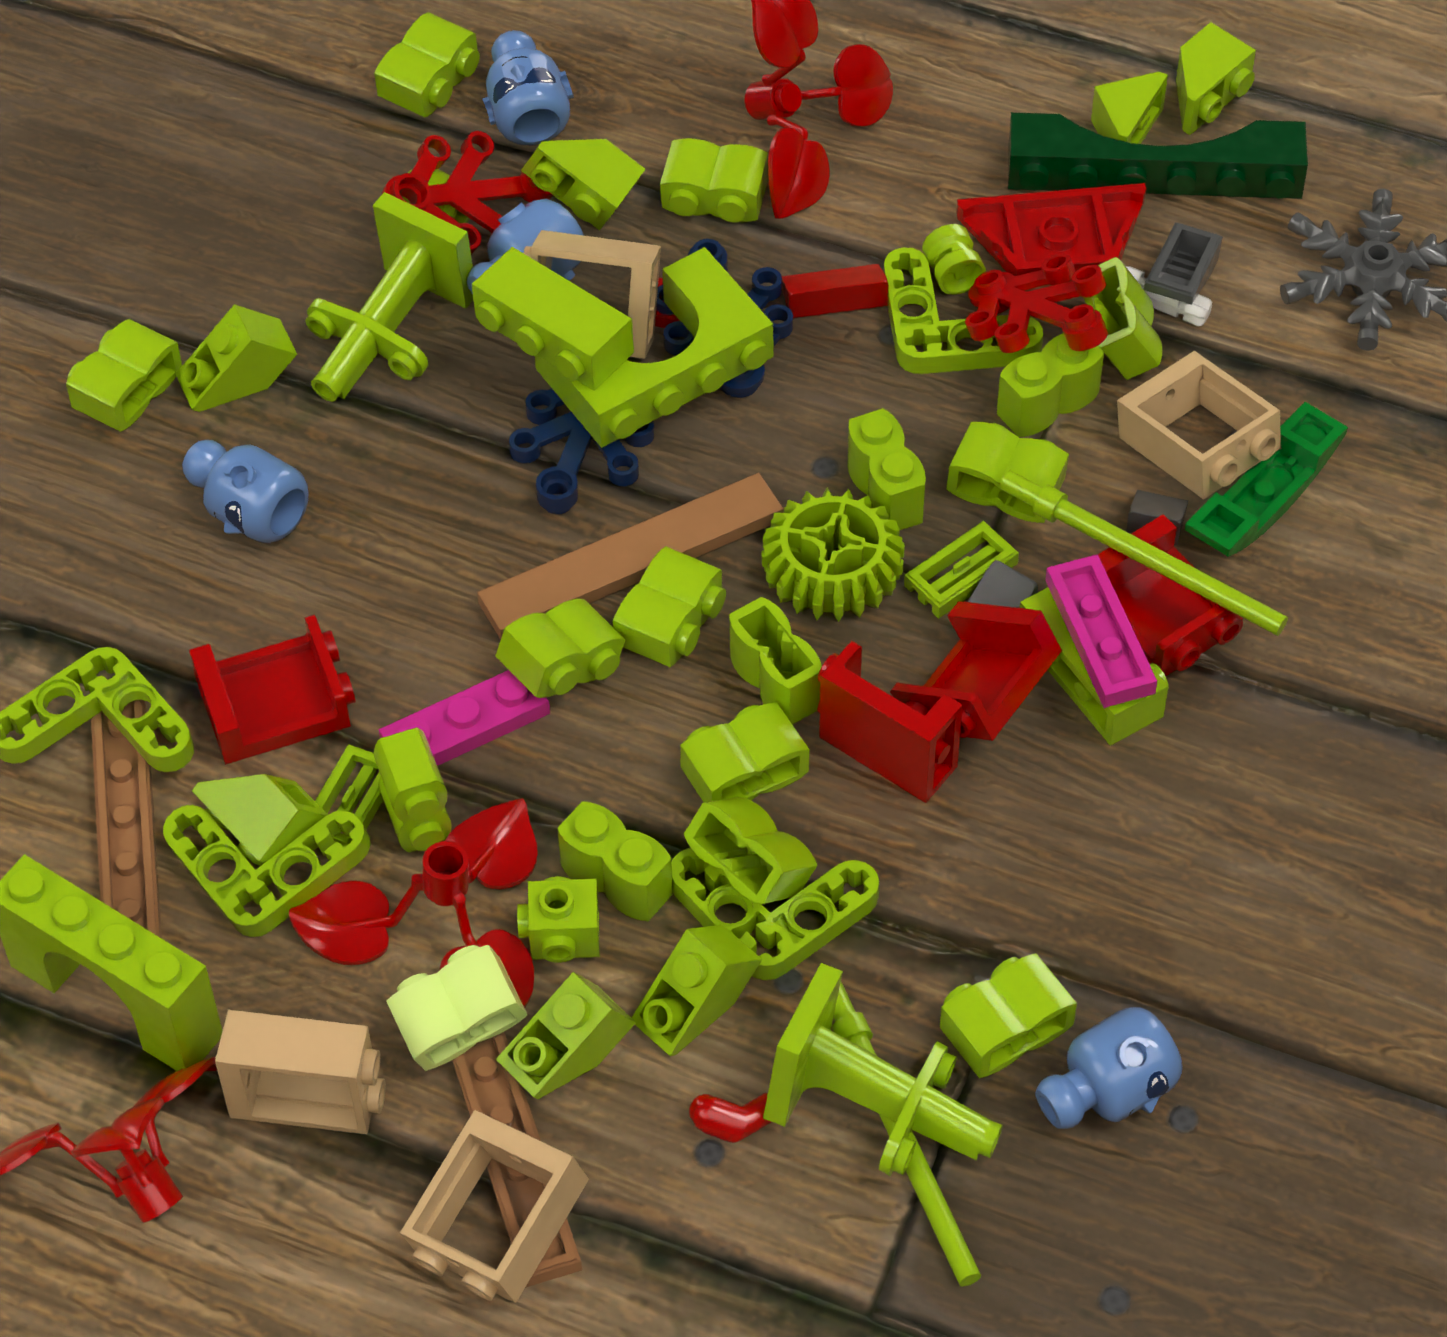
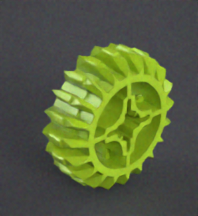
(857, 572)

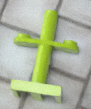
(418, 257)
(819, 1058)

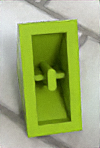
(1129, 106)

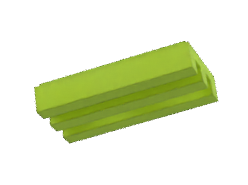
(966, 574)
(337, 780)

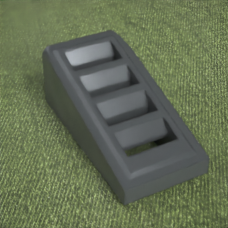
(1184, 263)

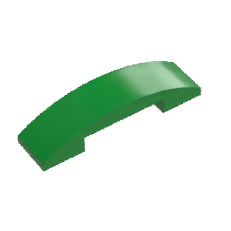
(1270, 486)

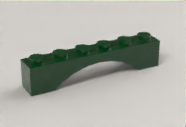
(1255, 161)

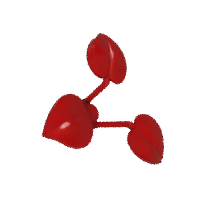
(797, 166)
(492, 846)
(141, 1177)

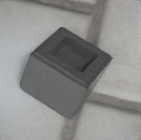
(1149, 506)
(1003, 586)

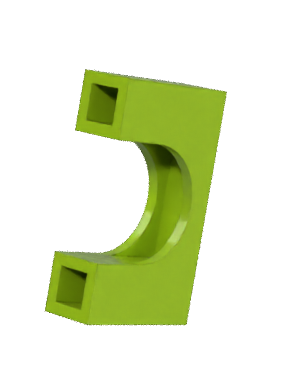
(728, 340)
(57, 926)

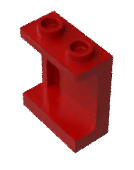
(1165, 616)
(989, 668)
(274, 693)
(884, 732)

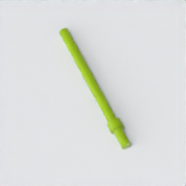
(1053, 506)
(855, 1028)

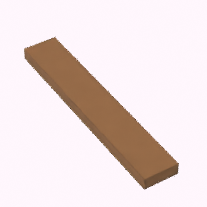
(624, 556)
(125, 823)
(499, 1095)

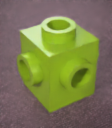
(561, 919)

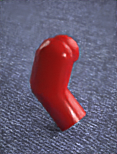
(726, 1119)

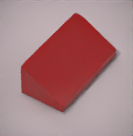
(835, 290)

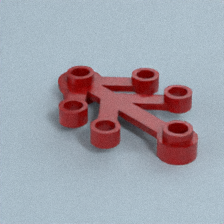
(459, 189)
(999, 291)

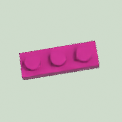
(1101, 631)
(474, 716)

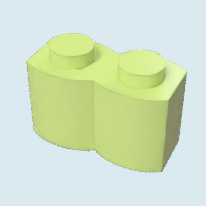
(456, 1007)

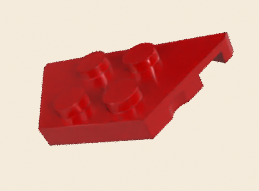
(1032, 227)

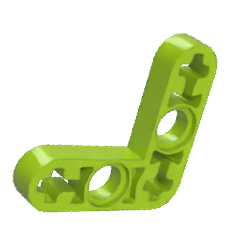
(931, 332)
(105, 696)
(251, 884)
(779, 926)

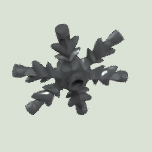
(1370, 268)

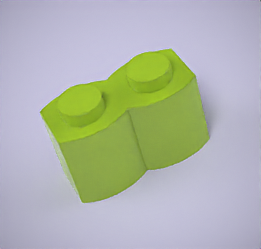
(427, 65)
(714, 180)
(1128, 317)
(123, 374)
(1048, 384)
(990, 452)
(885, 467)
(669, 606)
(560, 648)
(774, 658)
(745, 757)
(412, 789)
(749, 848)
(626, 863)
(1007, 1014)

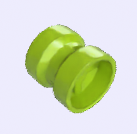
(953, 258)

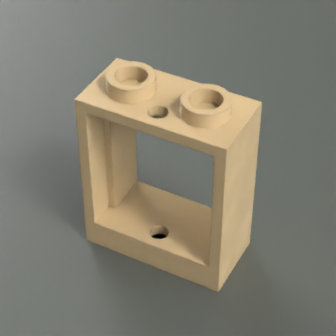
(640, 257)
(1192, 383)
(299, 1072)
(453, 1183)

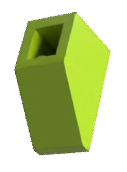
(1211, 74)
(584, 175)
(236, 359)
(260, 812)
(695, 986)
(565, 1037)

